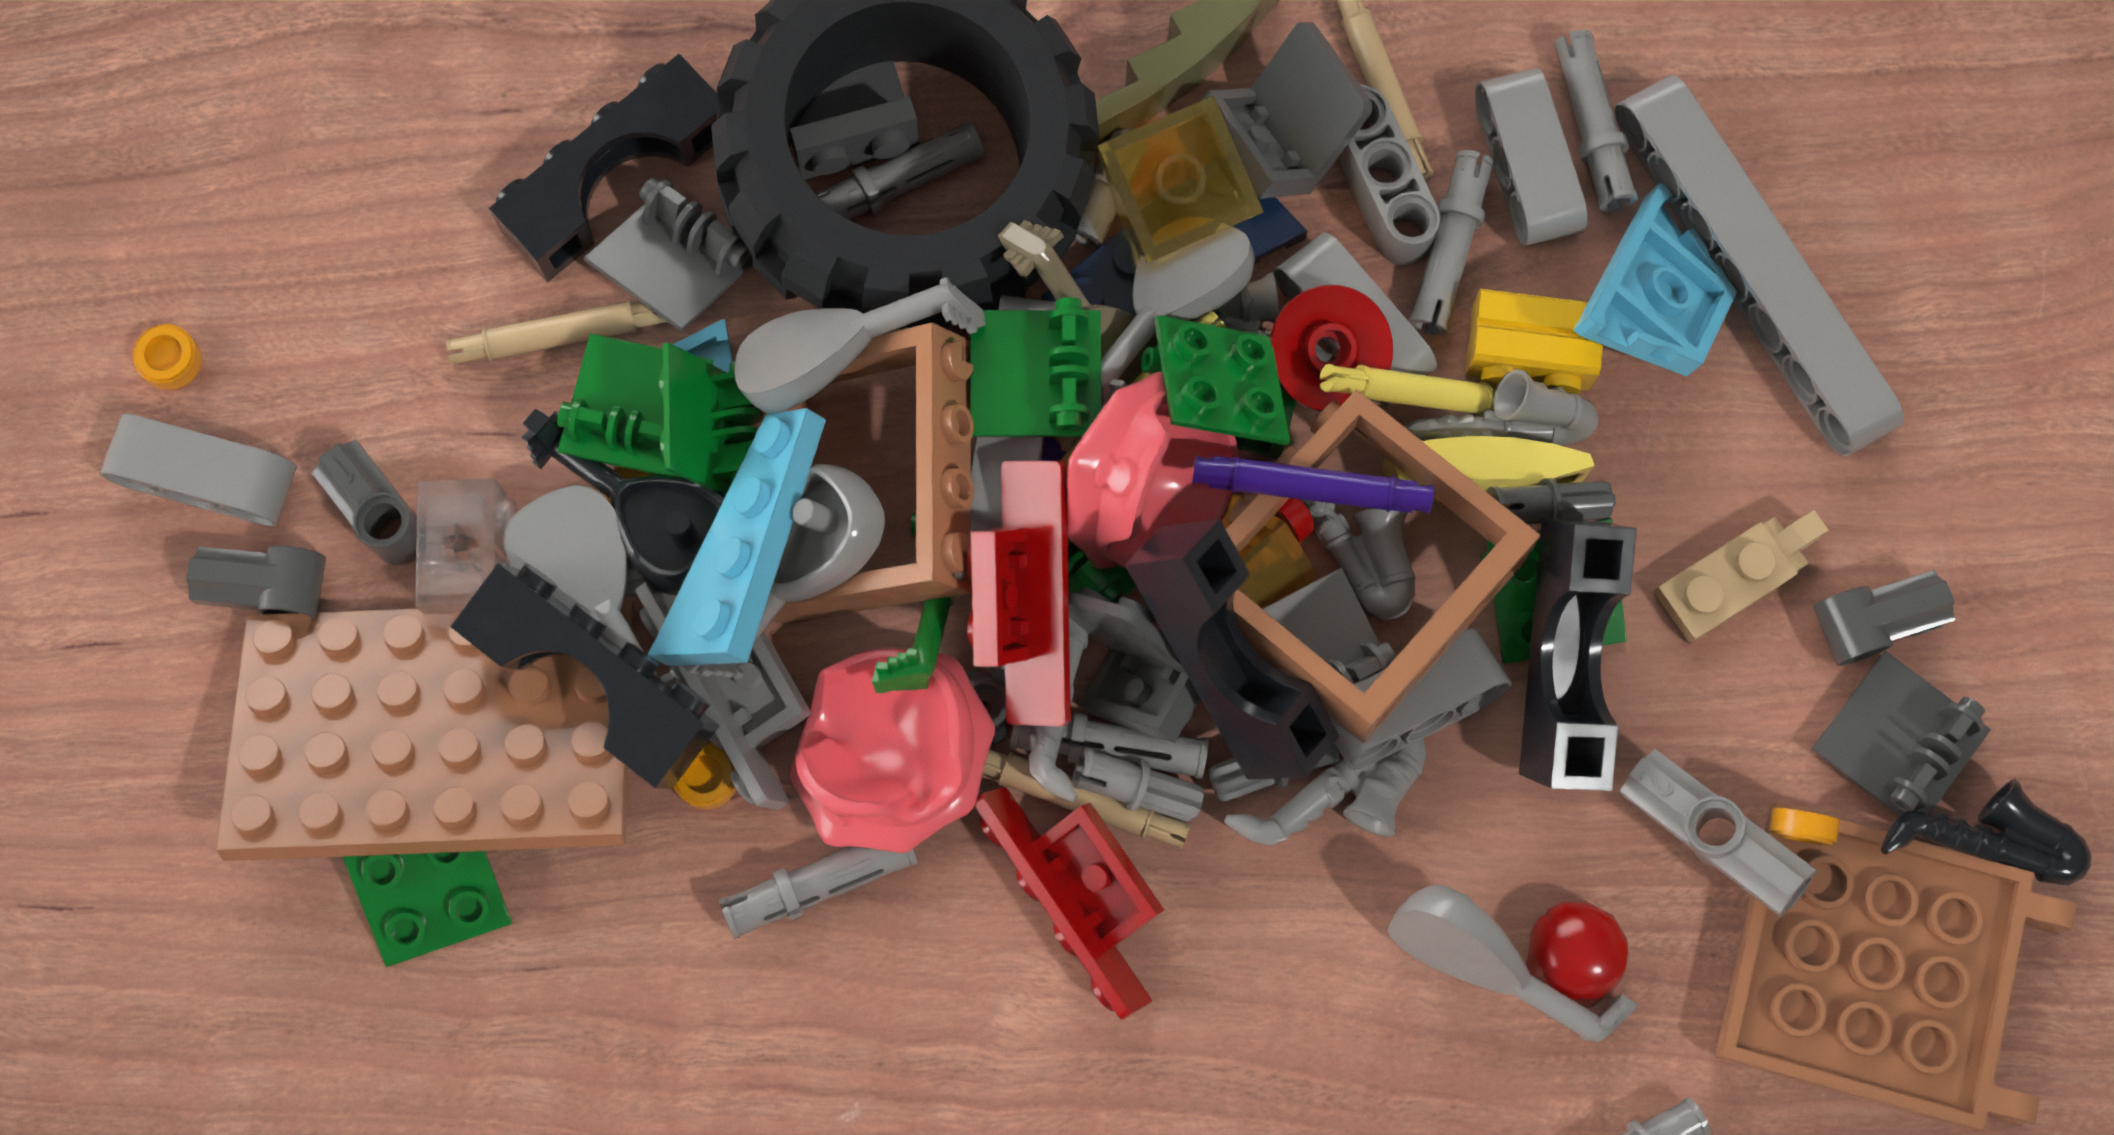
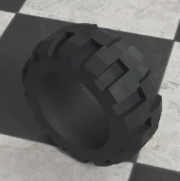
(834, 263)

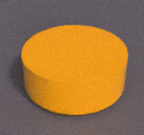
(167, 357)
(707, 780)
(1804, 826)

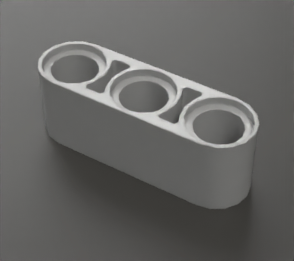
(1531, 157)
(1392, 202)
(1329, 263)
(198, 470)
(1454, 688)

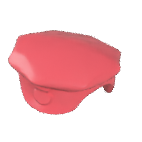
(1138, 475)
(891, 762)

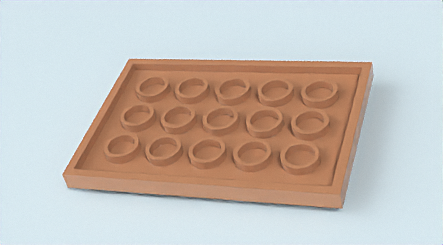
(411, 743)

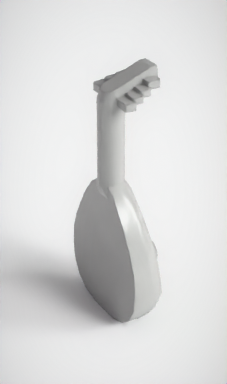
(1180, 288)
(809, 348)
(829, 541)
(579, 547)
(1466, 943)

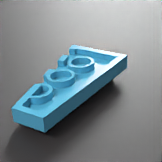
(737, 563)

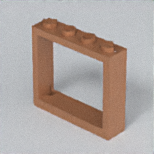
(942, 476)
(1512, 538)

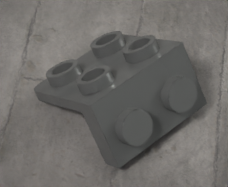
(1294, 115)
(855, 122)
(1141, 676)

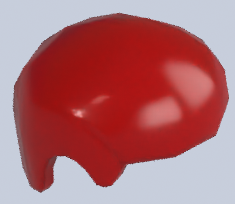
(1578, 951)

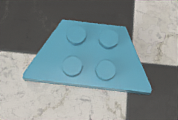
(1659, 293)

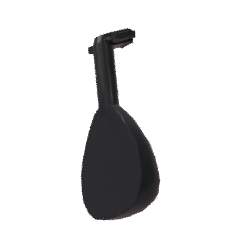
(657, 515)

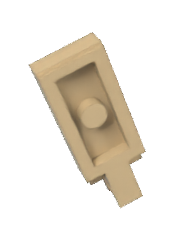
(1738, 574)

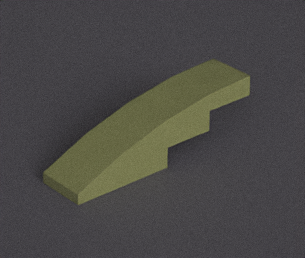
(1196, 45)

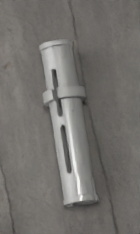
(1602, 143)
(873, 187)
(1459, 218)
(1183, 757)
(808, 885)

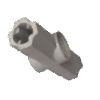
(1751, 856)

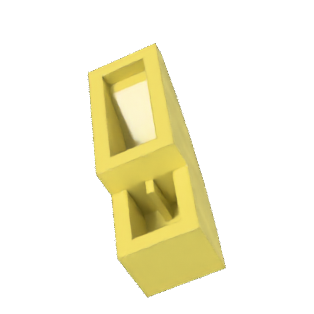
(1506, 461)

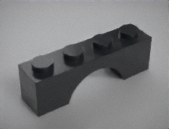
(660, 118)
(1263, 715)
(1566, 723)
(649, 725)

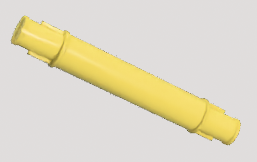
(1409, 388)

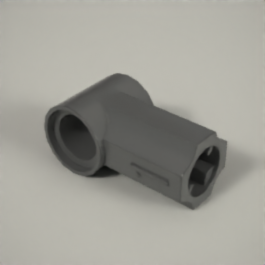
(368, 501)
(269, 582)
(1869, 621)

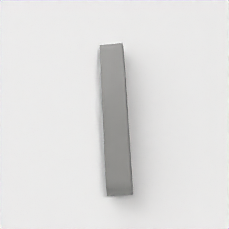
(1771, 278)

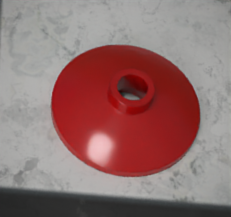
(1345, 319)

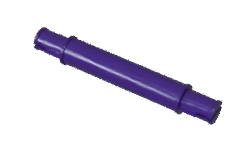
(1313, 484)

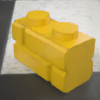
(1530, 336)

